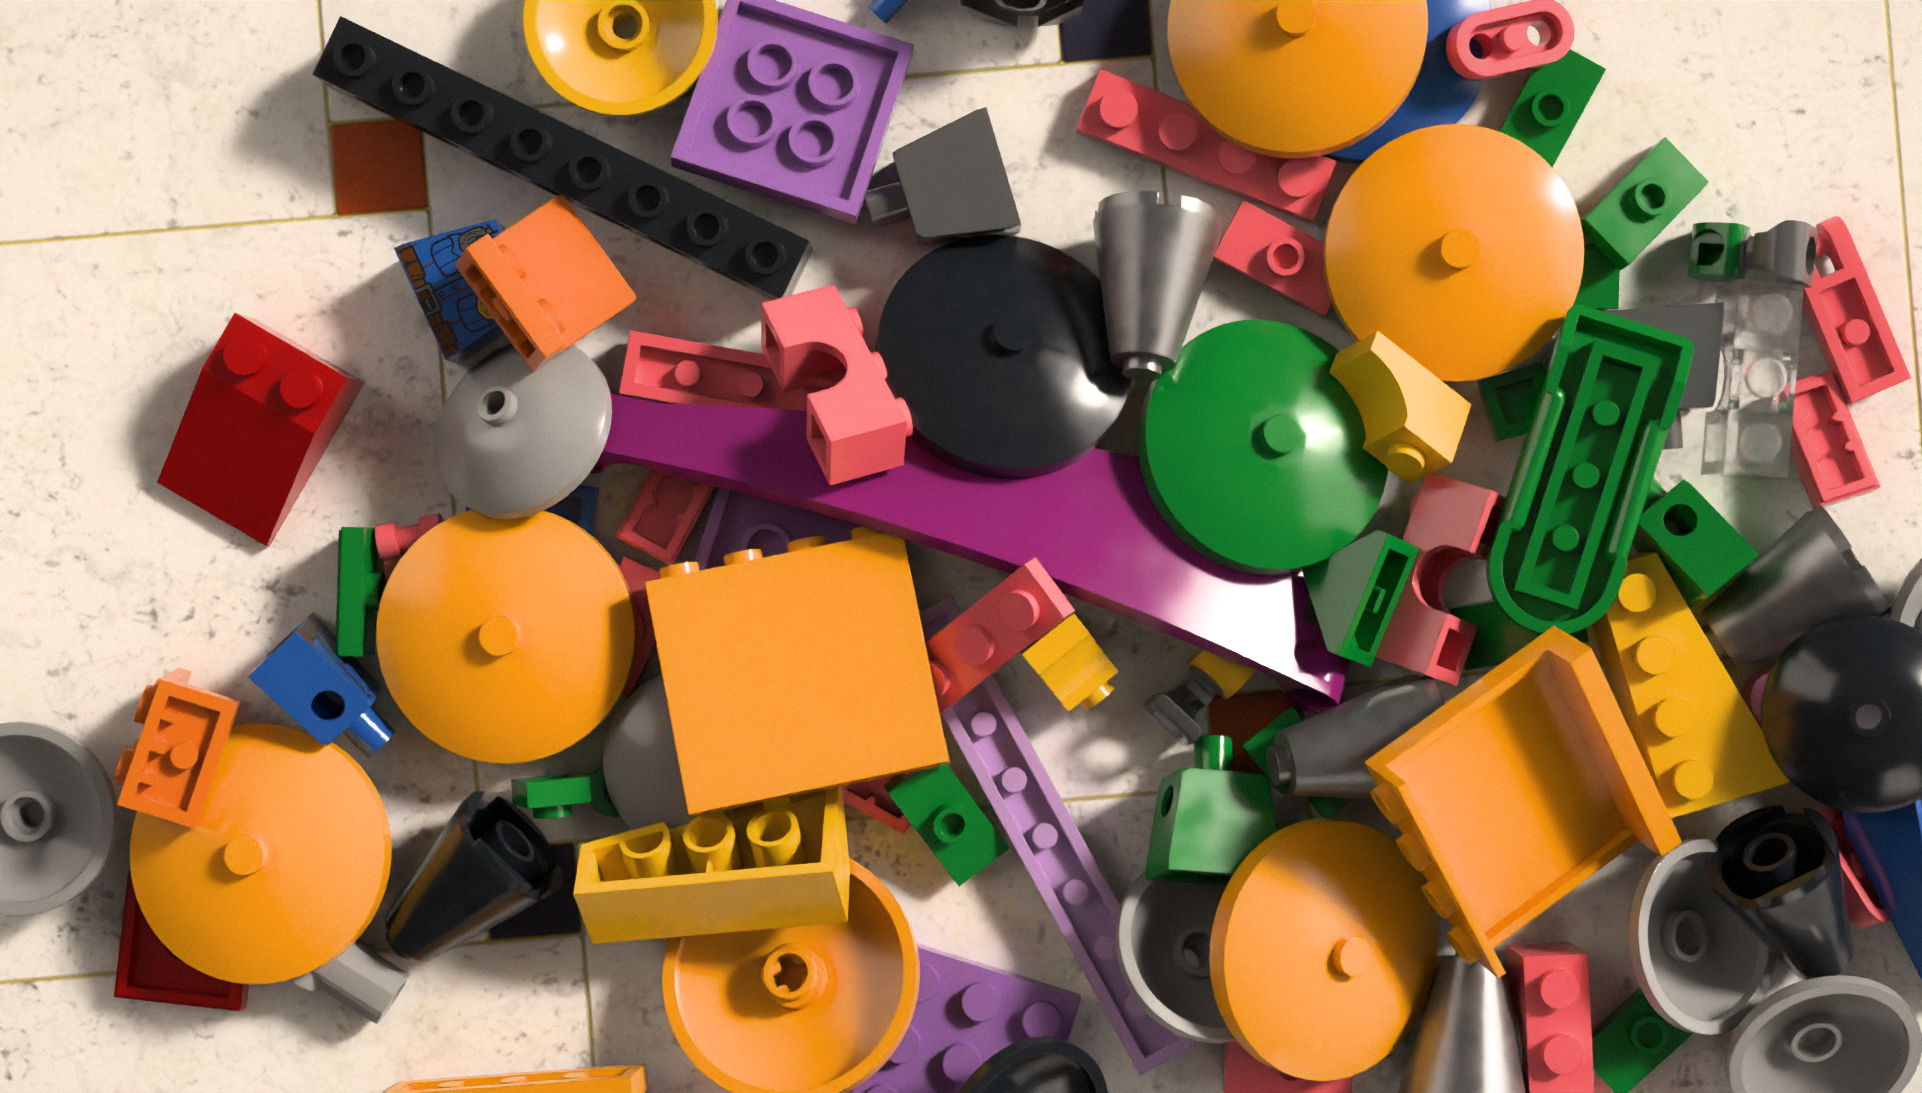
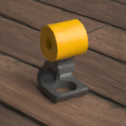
(1208, 677)

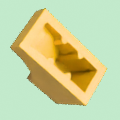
(1405, 409)
(1072, 664)

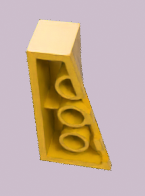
(720, 872)

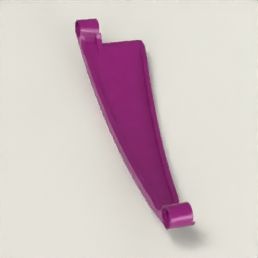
(1082, 523)

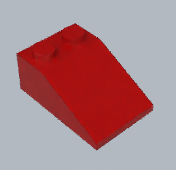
(256, 427)

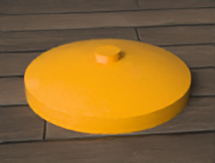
(1296, 71)
(1455, 250)
(506, 635)
(276, 868)
(1323, 949)
(799, 1001)

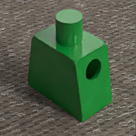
(1707, 545)
(1208, 818)

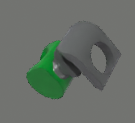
(1729, 250)

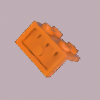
(545, 281)
(178, 749)

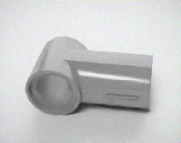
(359, 981)

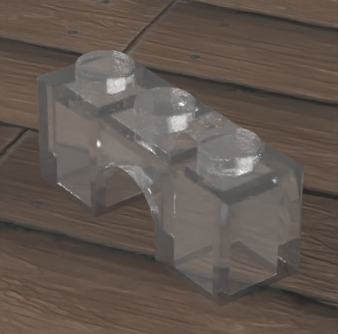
(1760, 348)

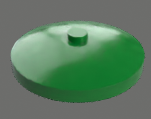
(1258, 449)

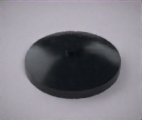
(1002, 356)

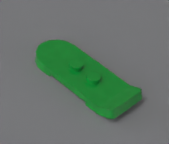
(1585, 469)

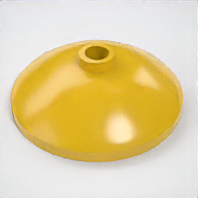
(615, 76)

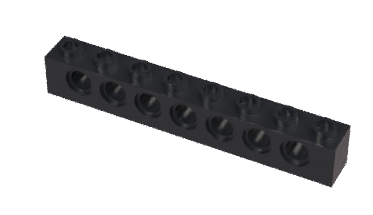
(562, 160)

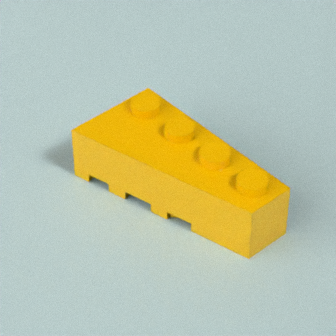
(1679, 696)

